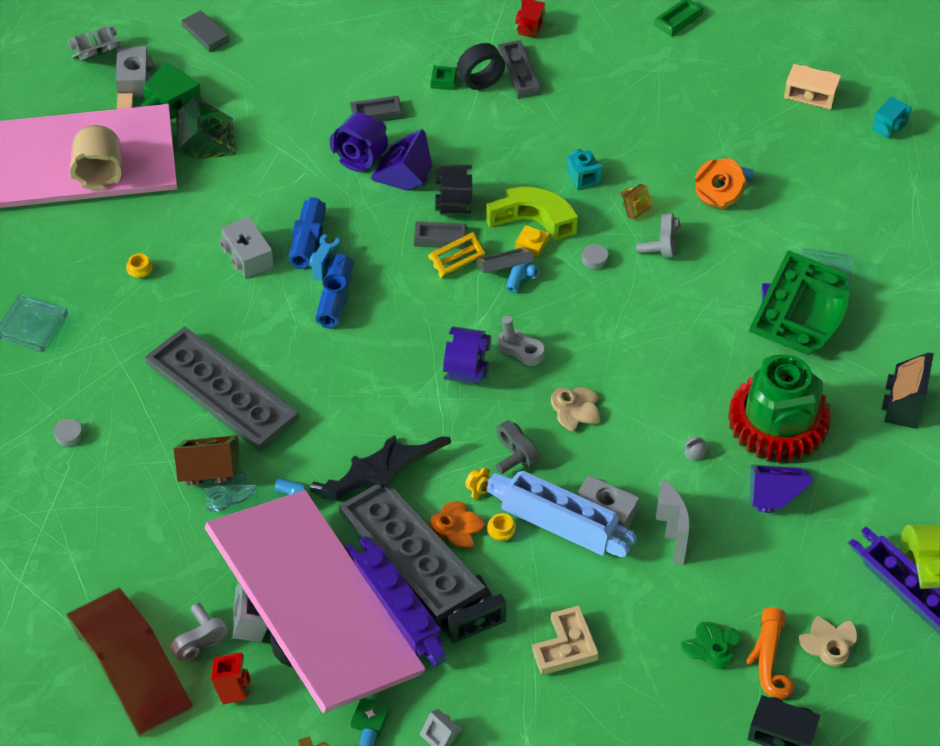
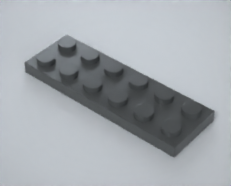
(222, 388)
(414, 549)

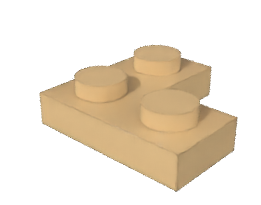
(571, 647)

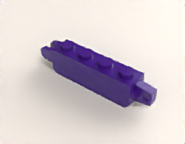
(899, 575)
(399, 601)

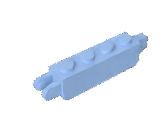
(562, 513)

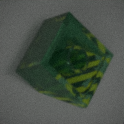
(204, 131)

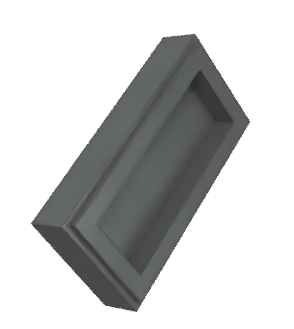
(205, 30)
(379, 109)
(438, 234)
(504, 259)

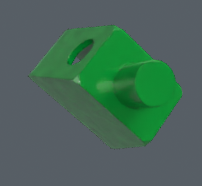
(171, 88)

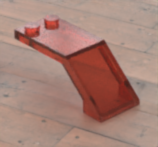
(131, 660)

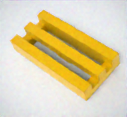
(438, 264)

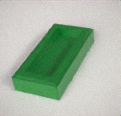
(678, 17)

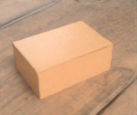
(125, 100)

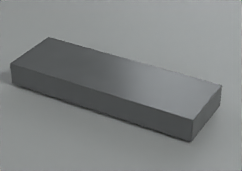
(519, 69)

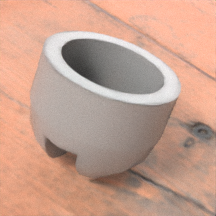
(698, 449)

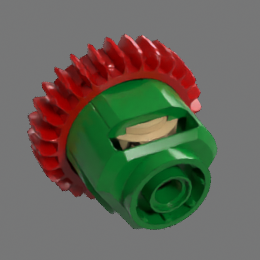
(780, 410)

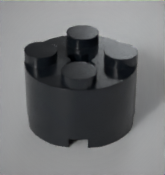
(454, 189)

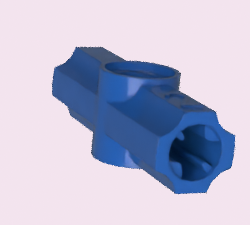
(307, 232)
(334, 291)

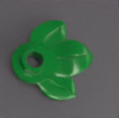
(712, 644)

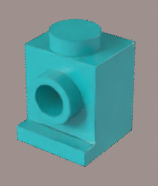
(891, 117)
(583, 163)

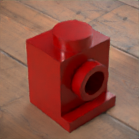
(530, 18)
(230, 678)

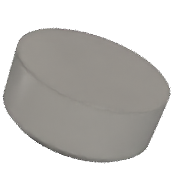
(594, 256)
(68, 432)

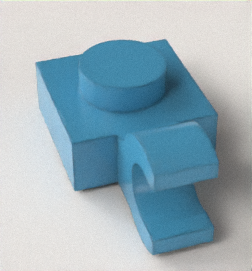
(321, 259)

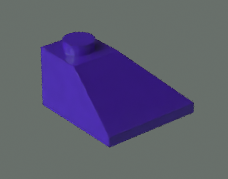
(405, 163)
(776, 485)

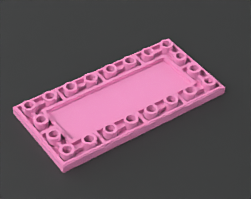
(38, 155)
(314, 600)

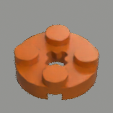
(723, 196)

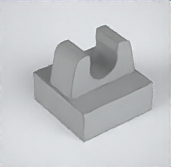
(440, 729)

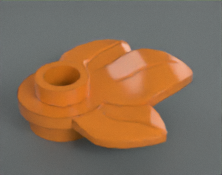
(456, 524)

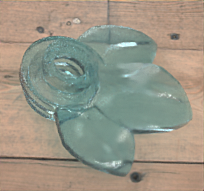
(222, 495)

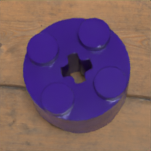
(359, 141)
(466, 355)

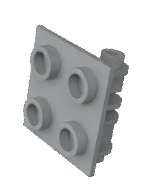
(107, 42)

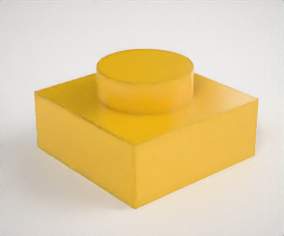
(532, 239)

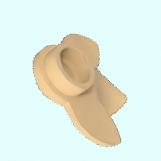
(577, 408)
(827, 639)

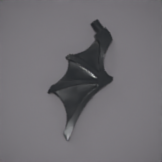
(378, 468)

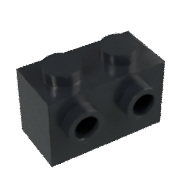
(782, 724)

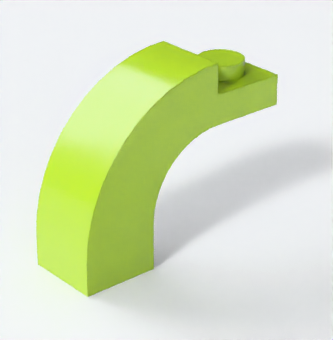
(534, 205)
(922, 547)

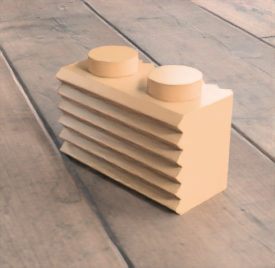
(812, 86)

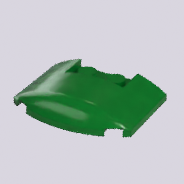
(802, 304)

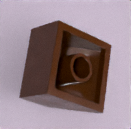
(207, 459)

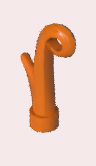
(766, 647)

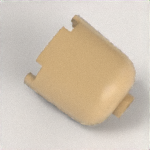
(96, 157)

